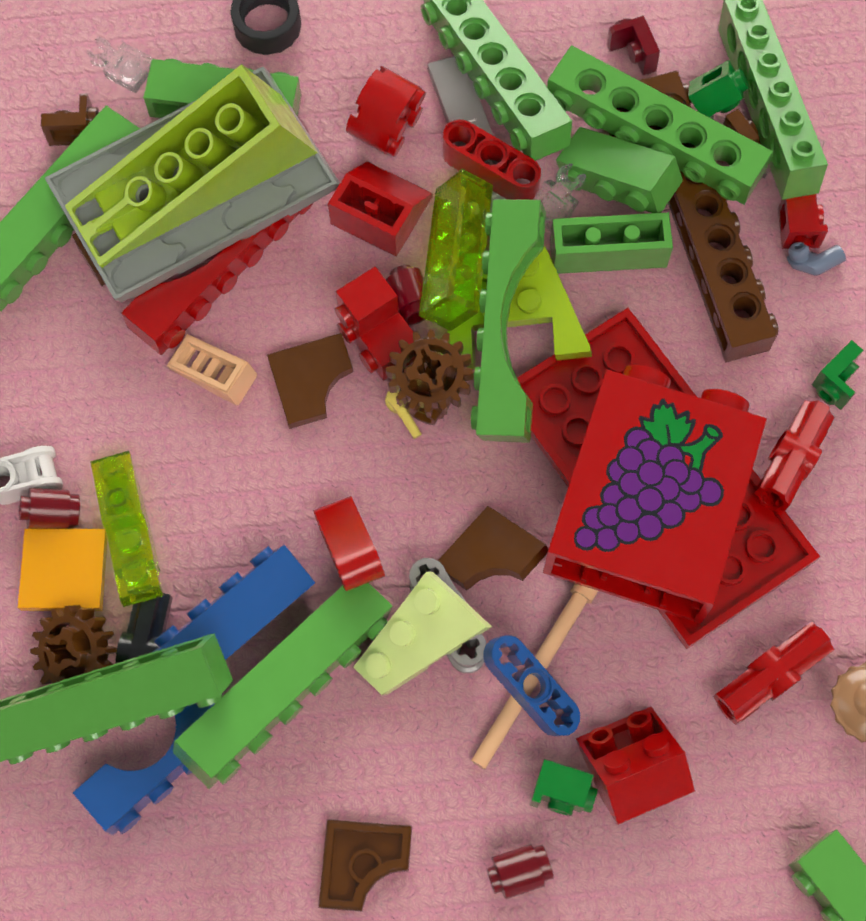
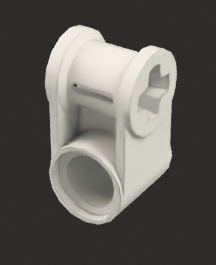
(26, 474)

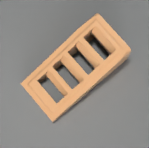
(232, 382)

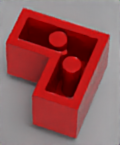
(372, 320)

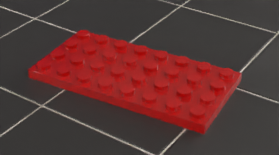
(563, 393)

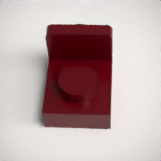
(639, 42)

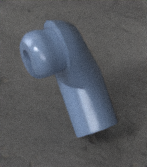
(815, 264)

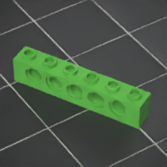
(501, 75)
(773, 98)
(648, 107)

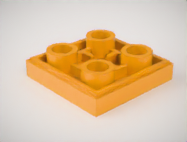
(62, 569)

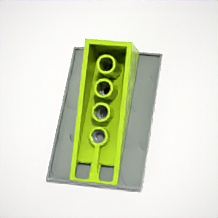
(192, 183)

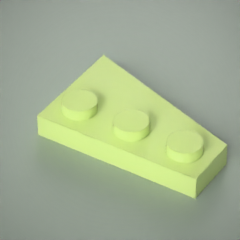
(420, 632)

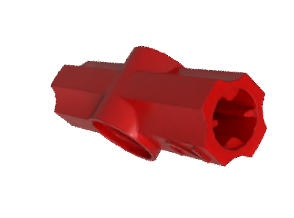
(794, 455)
(773, 673)

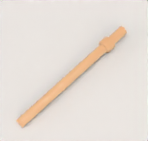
(545, 654)

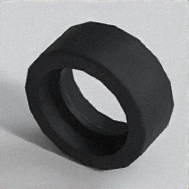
(269, 41)

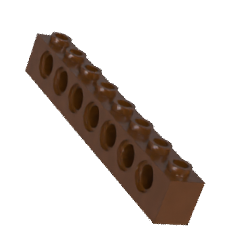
(735, 335)

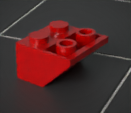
(377, 207)
(636, 764)

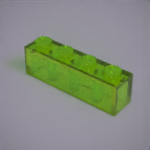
(456, 250)

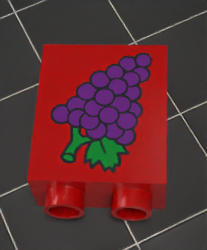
(656, 493)

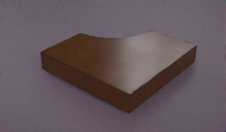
(307, 375)
(491, 549)
(358, 858)

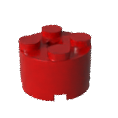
(385, 110)

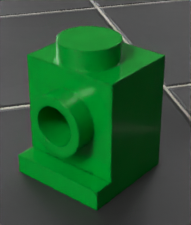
(718, 89)
(564, 789)

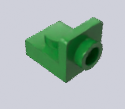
(832, 379)

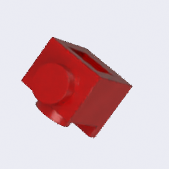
(802, 221)

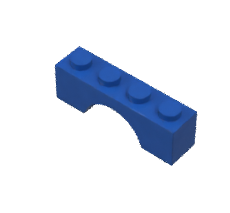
(119, 795)

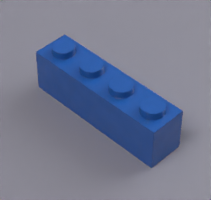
(246, 602)

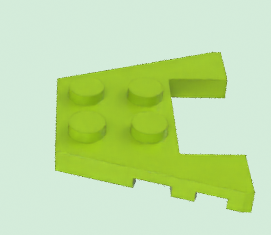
(537, 300)

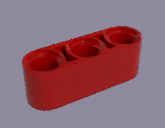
(482, 147)
(349, 543)

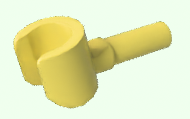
(403, 413)

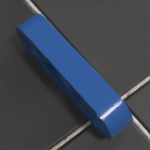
(542, 716)

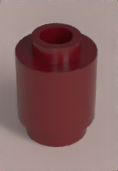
(408, 286)
(49, 509)
(520, 871)

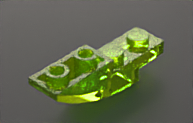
(127, 529)

